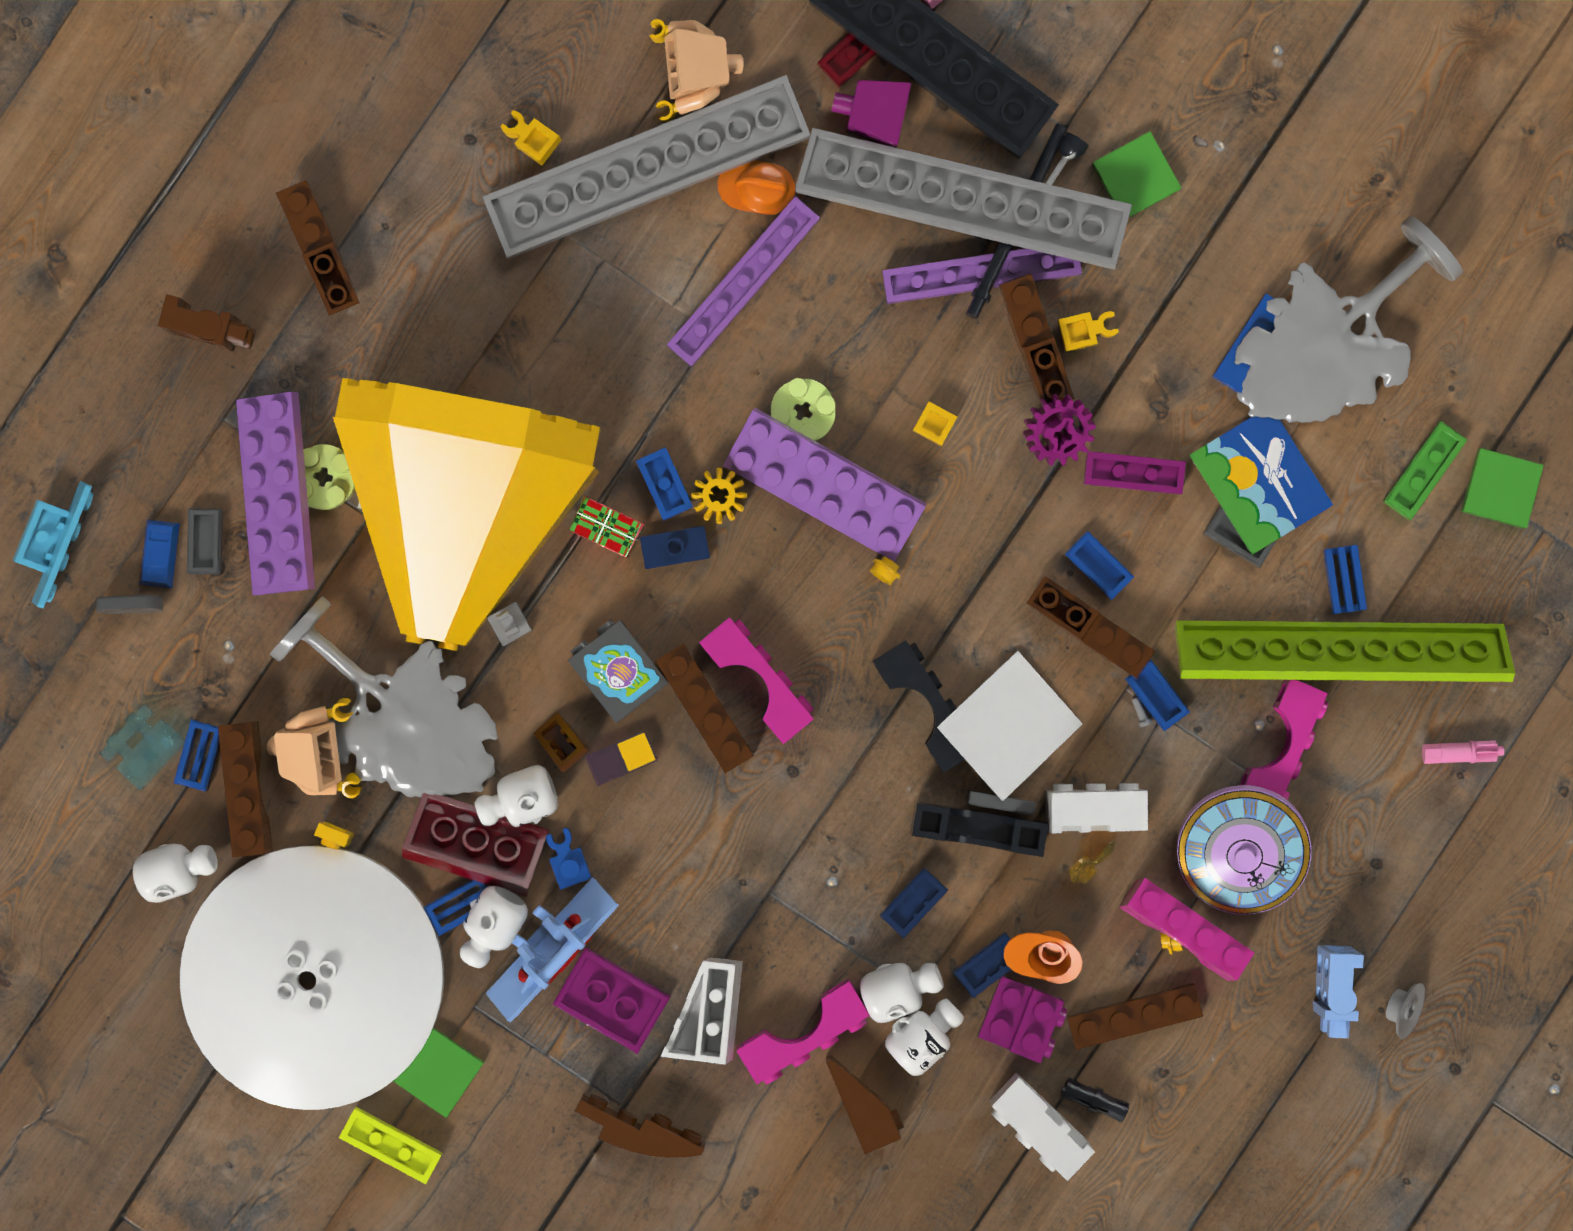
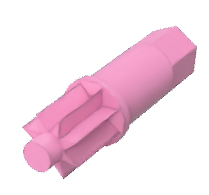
(1462, 752)

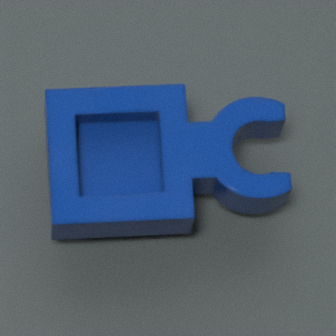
(569, 864)

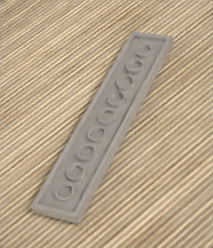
(647, 167)
(963, 198)

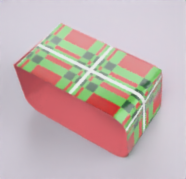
(606, 527)

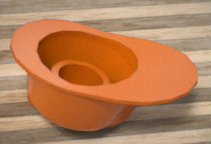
(757, 188)
(1044, 956)

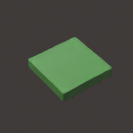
(1137, 174)
(1502, 488)
(440, 1073)

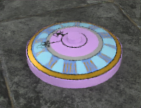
(1244, 849)

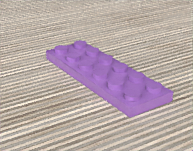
(824, 484)
(275, 493)

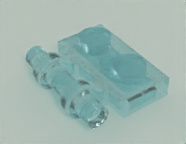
(150, 754)

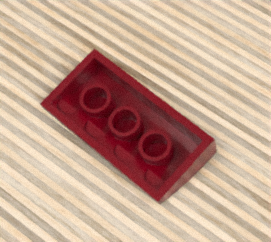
(453, 839)

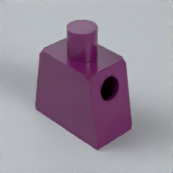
(875, 110)

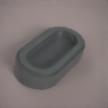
(129, 604)

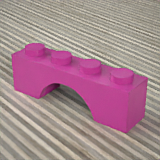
(1299, 709)
(785, 712)
(1202, 938)
(768, 1054)

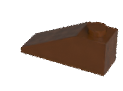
(868, 1112)

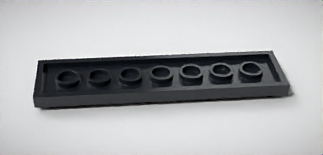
(947, 67)

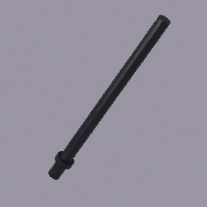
(982, 294)

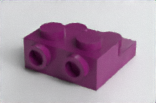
(1022, 1019)

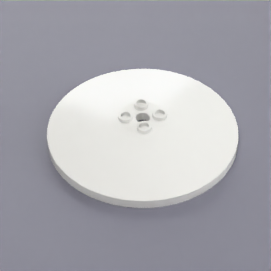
(372, 967)

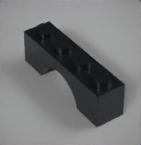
(902, 669)
(979, 828)

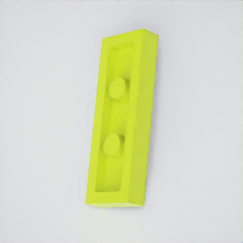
(390, 1145)

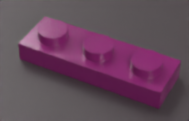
(1134, 473)

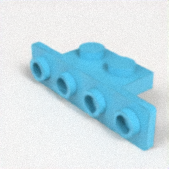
(47, 540)

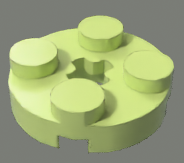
(805, 391)
(334, 492)

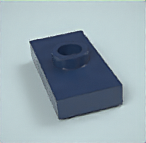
(674, 547)
(913, 902)
(984, 966)

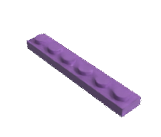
(966, 274)
(743, 281)

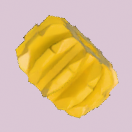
(722, 484)

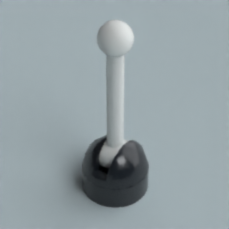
(1071, 149)

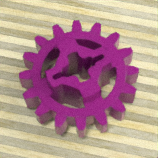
(1053, 418)

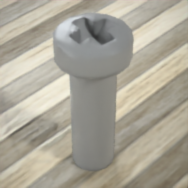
(1141, 713)

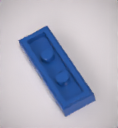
(1231, 373)

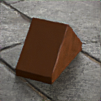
(561, 742)

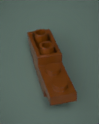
(318, 247)
(1035, 338)
(1090, 627)
(650, 1138)

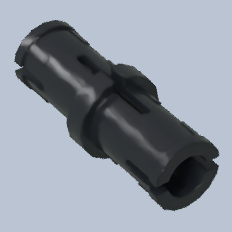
(1095, 1099)

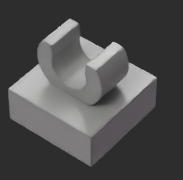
(509, 624)

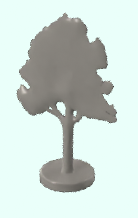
(1312, 357)
(419, 734)

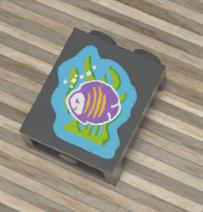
(617, 670)

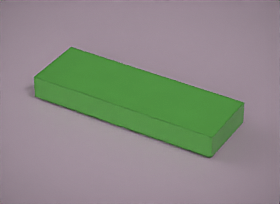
(1424, 470)

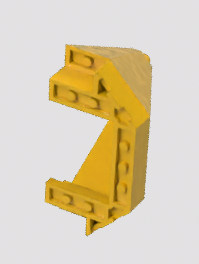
(457, 496)

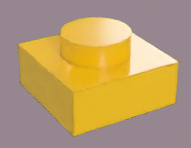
(935, 423)
(333, 836)

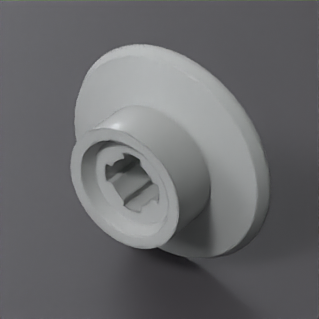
(1406, 1008)

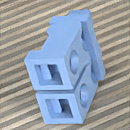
(1335, 988)

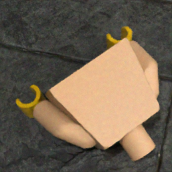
(695, 64)
(310, 754)

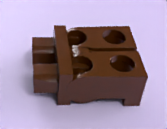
(204, 326)

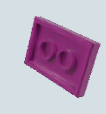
(611, 1000)

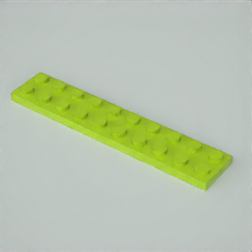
(1343, 651)

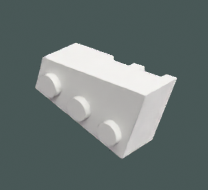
(1096, 808)
(709, 1015)
(1041, 1127)

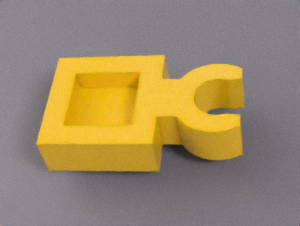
(533, 139)
(1081, 331)

